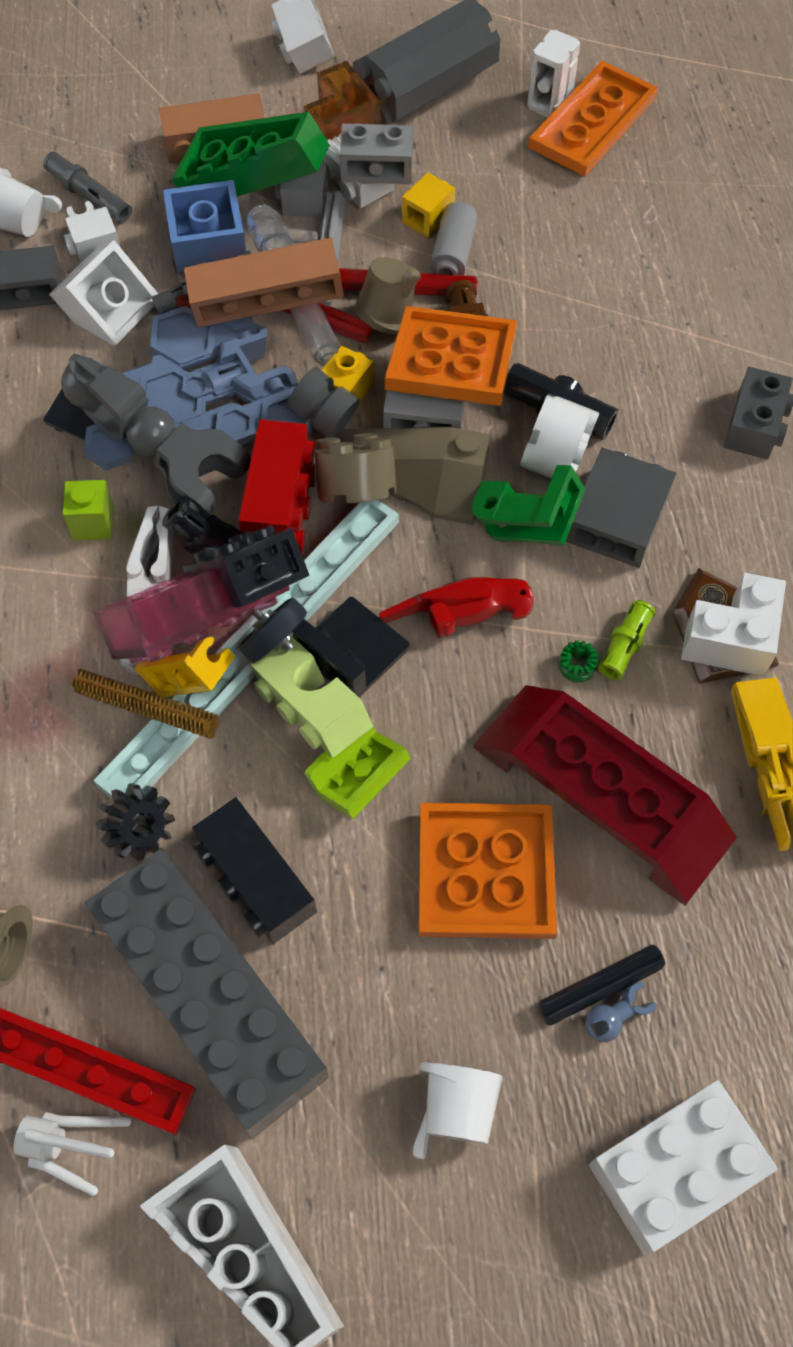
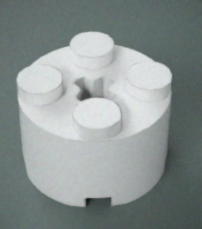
(558, 436)

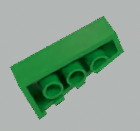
(253, 153)

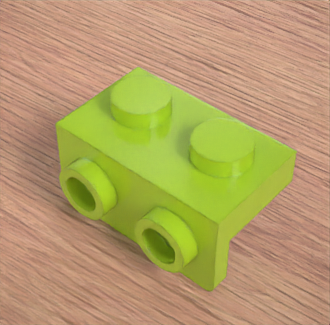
(357, 772)

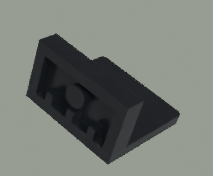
(254, 563)
(352, 645)

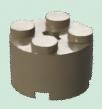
(355, 469)

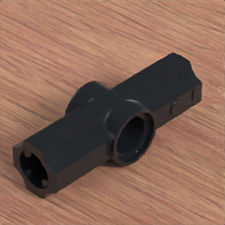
(533, 387)

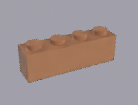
(263, 282)

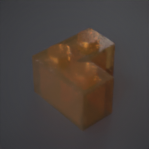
(343, 100)

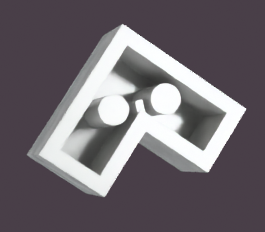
(738, 635)

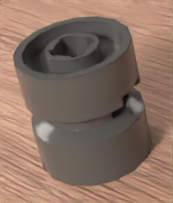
(323, 403)

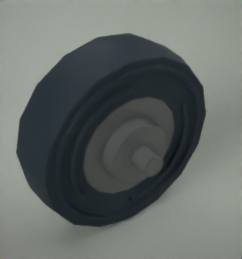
(273, 630)

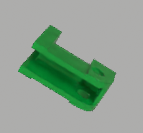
(530, 516)

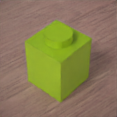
(88, 509)

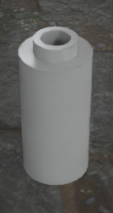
(454, 239)

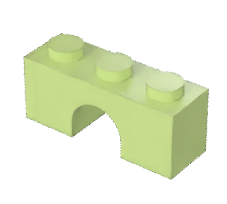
(326, 716)

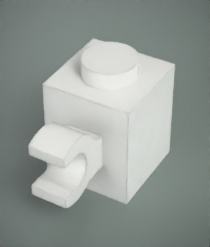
(88, 231)

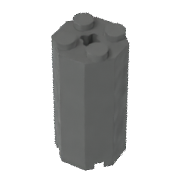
(430, 59)

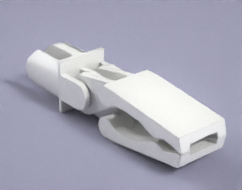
(141, 555)

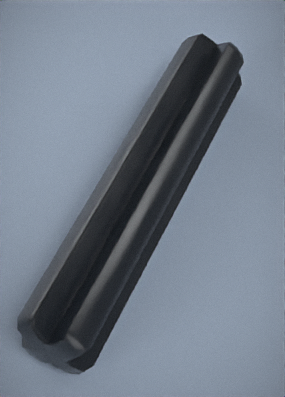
(601, 984)

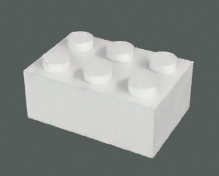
(682, 1167)

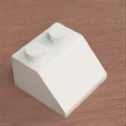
(105, 294)

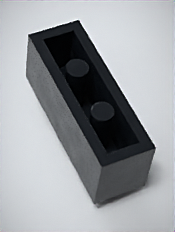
(253, 871)

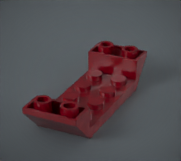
(612, 785)

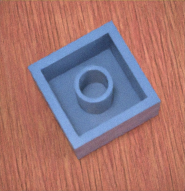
(204, 223)

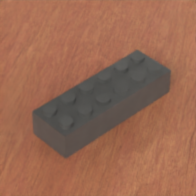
(208, 992)

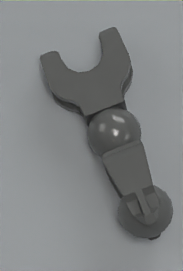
(180, 453)

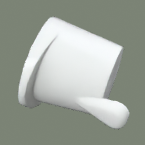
(23, 206)
(458, 1105)

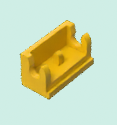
(187, 671)

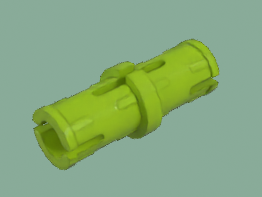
(626, 640)

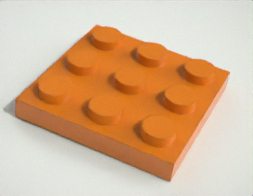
(451, 355)
(487, 871)

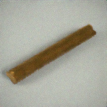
(145, 703)

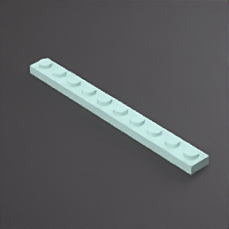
(329, 566)

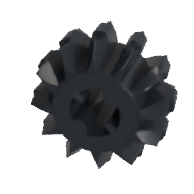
(121, 821)

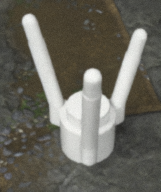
(43, 1139)

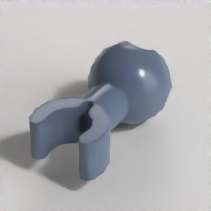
(610, 1018)

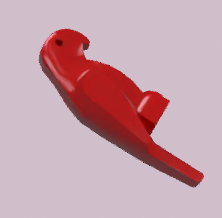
(466, 603)

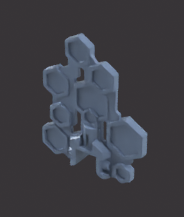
(181, 345)

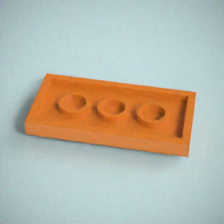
(593, 118)

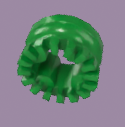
(579, 650)

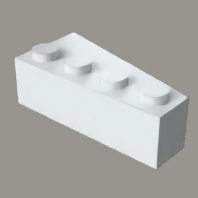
(242, 1245)

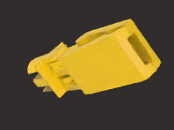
(768, 746)

